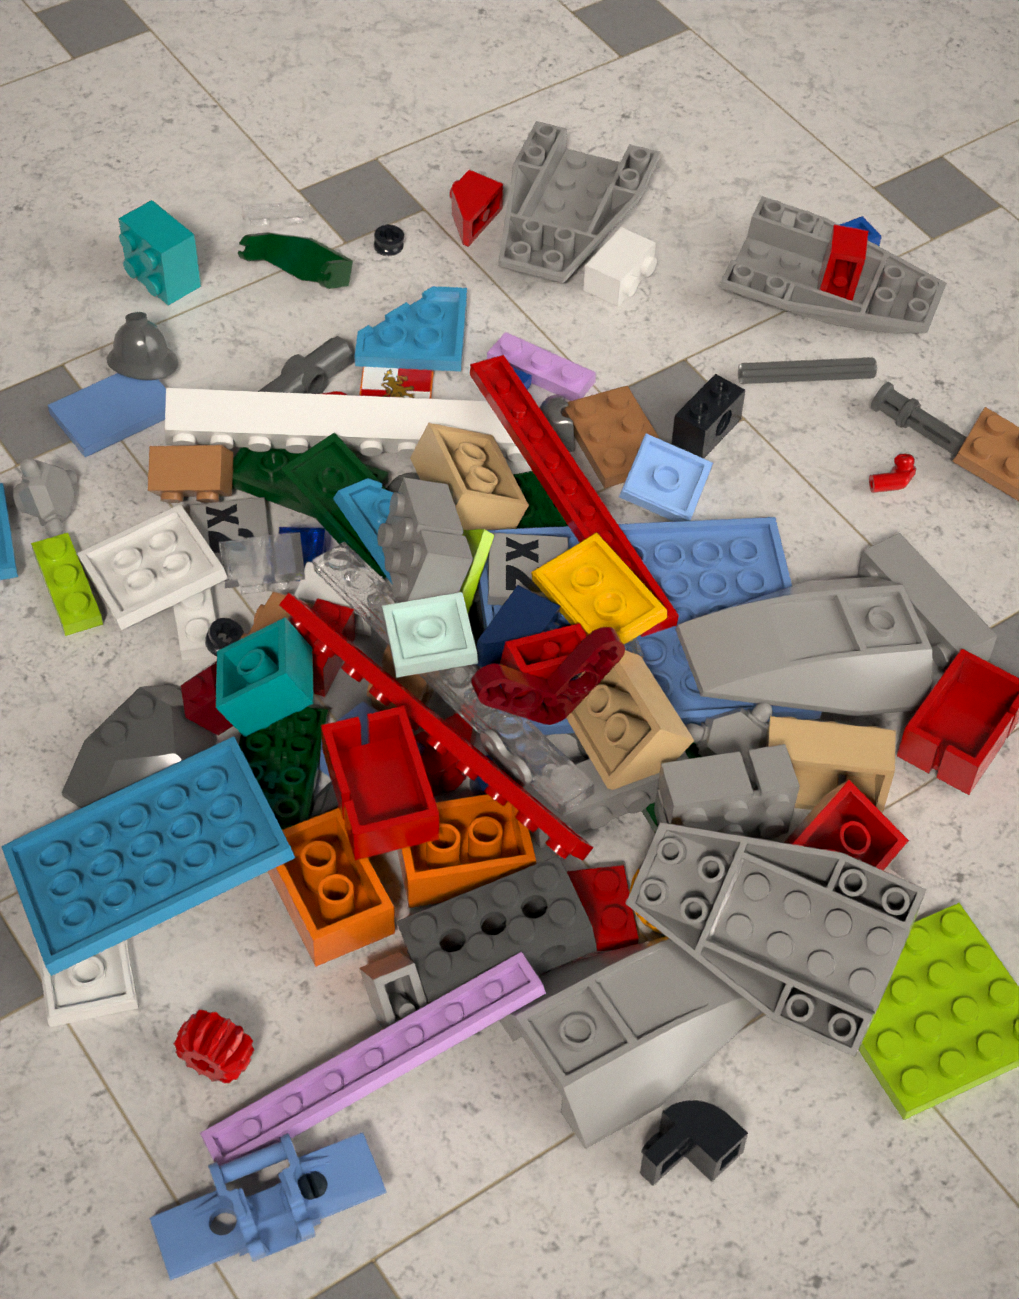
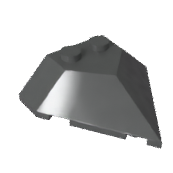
(135, 743)

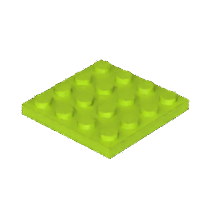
(944, 1016)

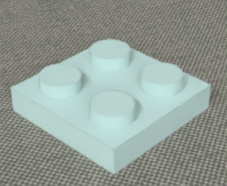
(429, 634)

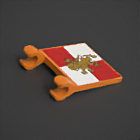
(396, 382)

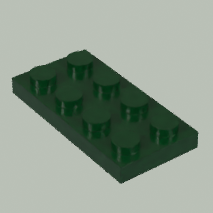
(258, 471)
(316, 480)

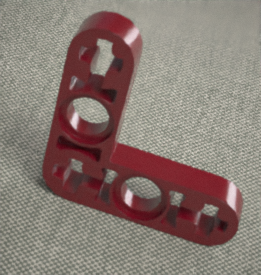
(594, 656)

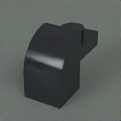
(697, 1132)

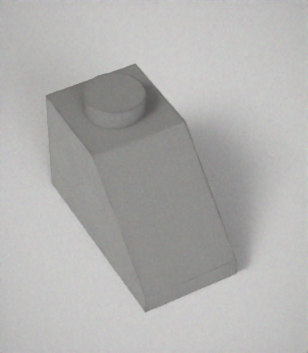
(393, 988)

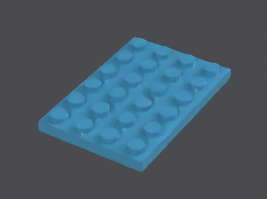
(145, 855)

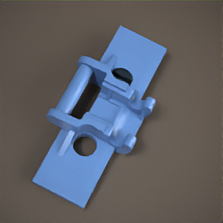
(273, 1218)

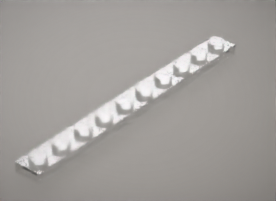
(552, 771)

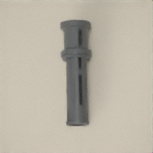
(909, 413)

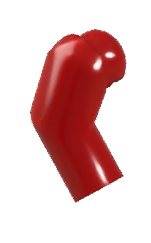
(898, 477)

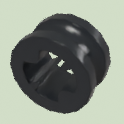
(388, 248)
(224, 626)

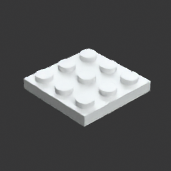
(151, 566)

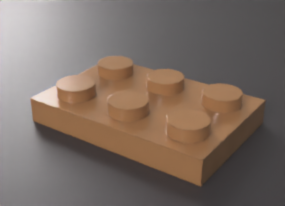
(609, 432)
(992, 452)

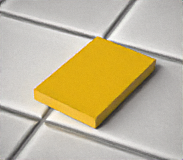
(599, 590)

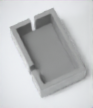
(424, 542)
(718, 795)

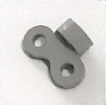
(509, 763)

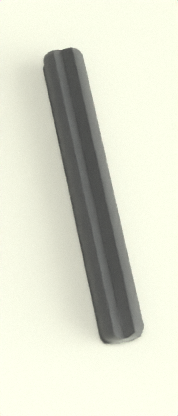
(807, 370)

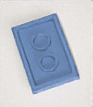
(109, 411)

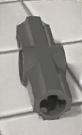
(312, 372)

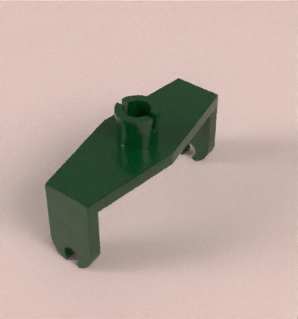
(299, 257)

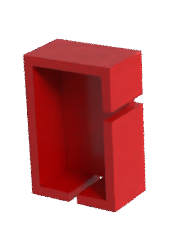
(963, 722)
(380, 783)

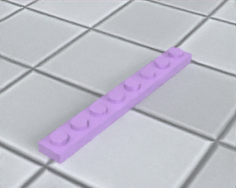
(376, 1061)

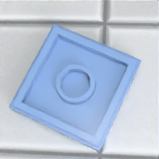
(666, 479)

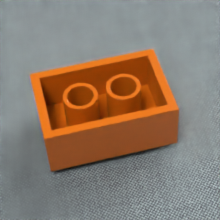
(474, 847)
(330, 894)

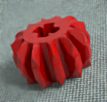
(214, 1046)

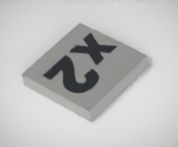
(229, 521)
(513, 560)

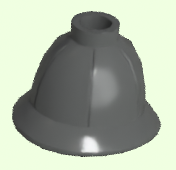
(141, 350)

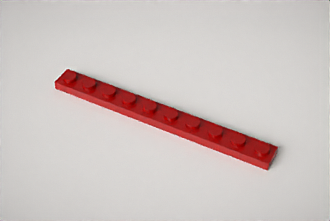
(558, 470)
(442, 736)

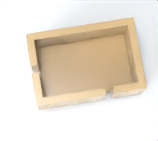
(828, 749)

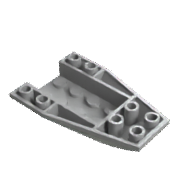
(566, 202)
(783, 267)
(815, 648)
(781, 924)
(627, 1031)

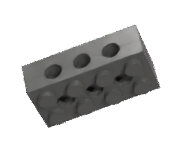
(523, 913)

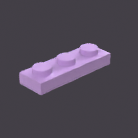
(546, 368)

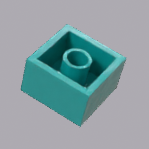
(159, 252)
(264, 677)

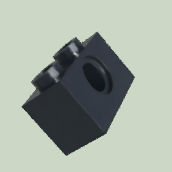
(708, 416)

